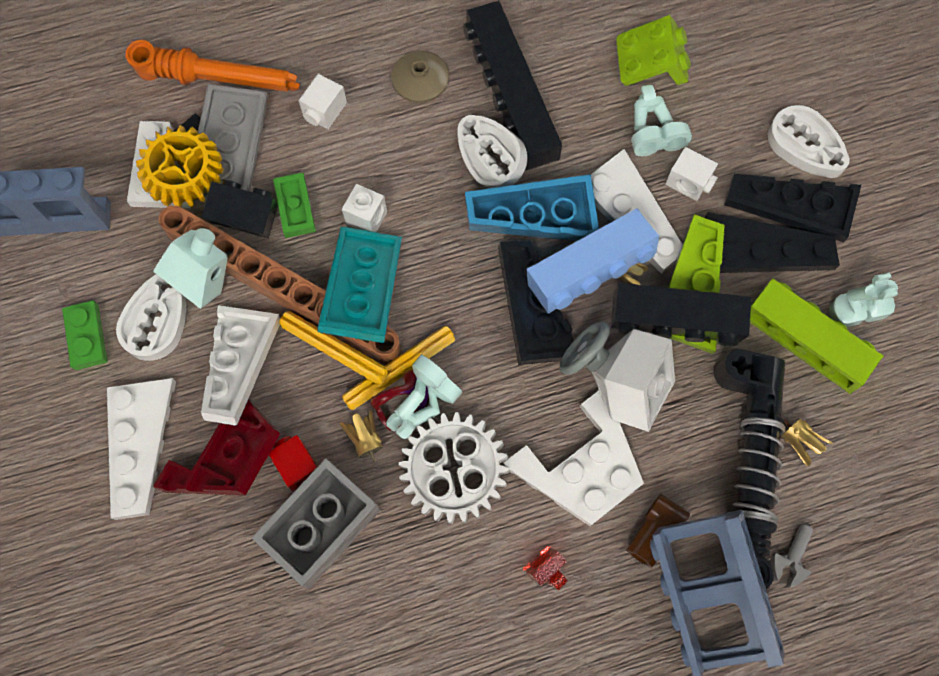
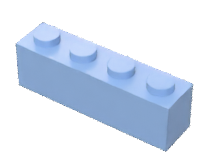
(592, 261)

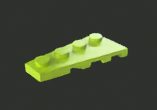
(699, 266)

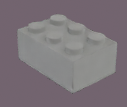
(316, 524)

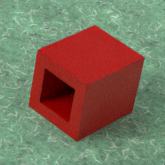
(292, 461)

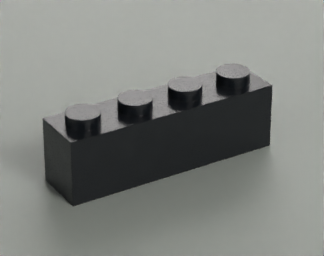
(681, 313)

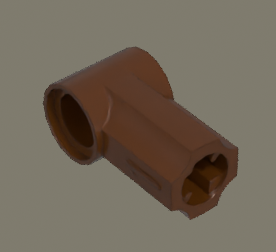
(660, 514)

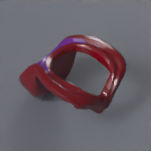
(405, 389)

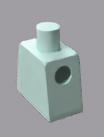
(194, 266)

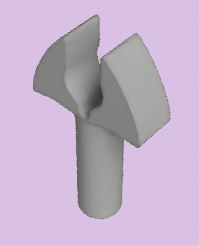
(793, 558)

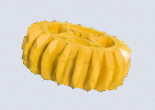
(190, 152)

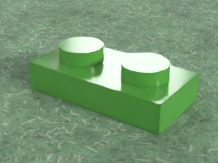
(294, 205)
(84, 335)

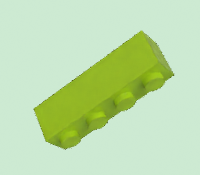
(814, 336)

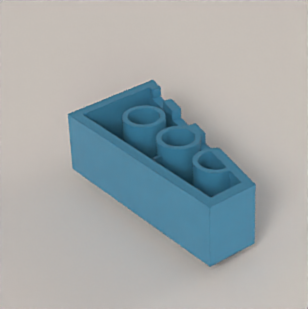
(537, 209)

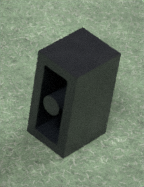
(240, 209)

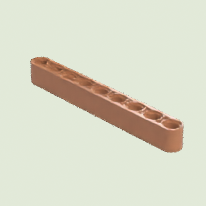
(267, 275)

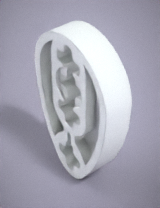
(815, 128)
(502, 141)
(135, 318)

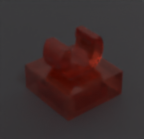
(546, 568)

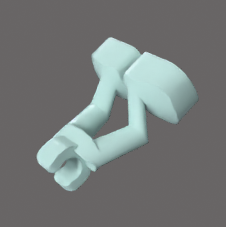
(650, 139)
(866, 302)
(438, 386)

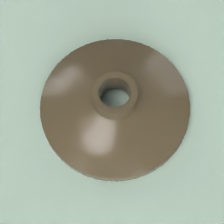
(420, 85)

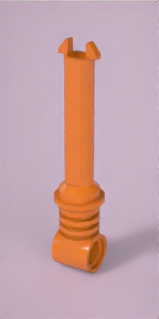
(188, 67)

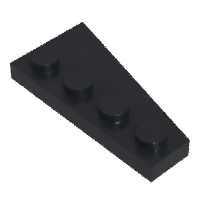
(802, 205)
(773, 248)
(536, 334)

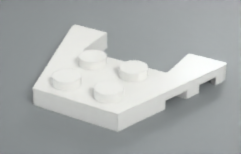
(592, 477)

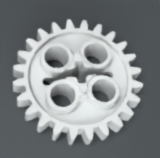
(483, 461)

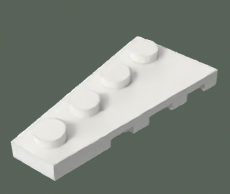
(620, 190)
(236, 361)
(135, 440)

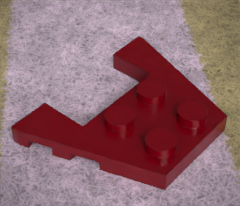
(228, 460)

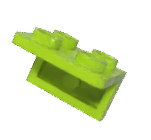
(653, 51)

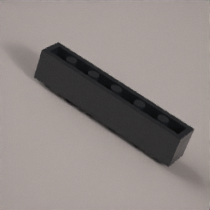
(512, 83)

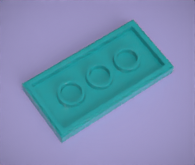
(360, 285)

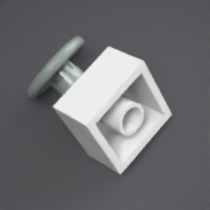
(630, 375)

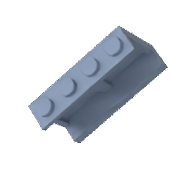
(49, 203)
(738, 585)

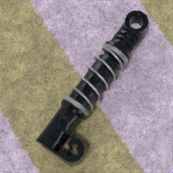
(760, 449)

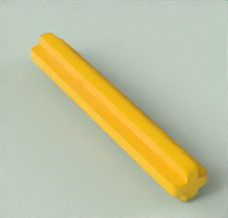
(428, 347)
(334, 348)

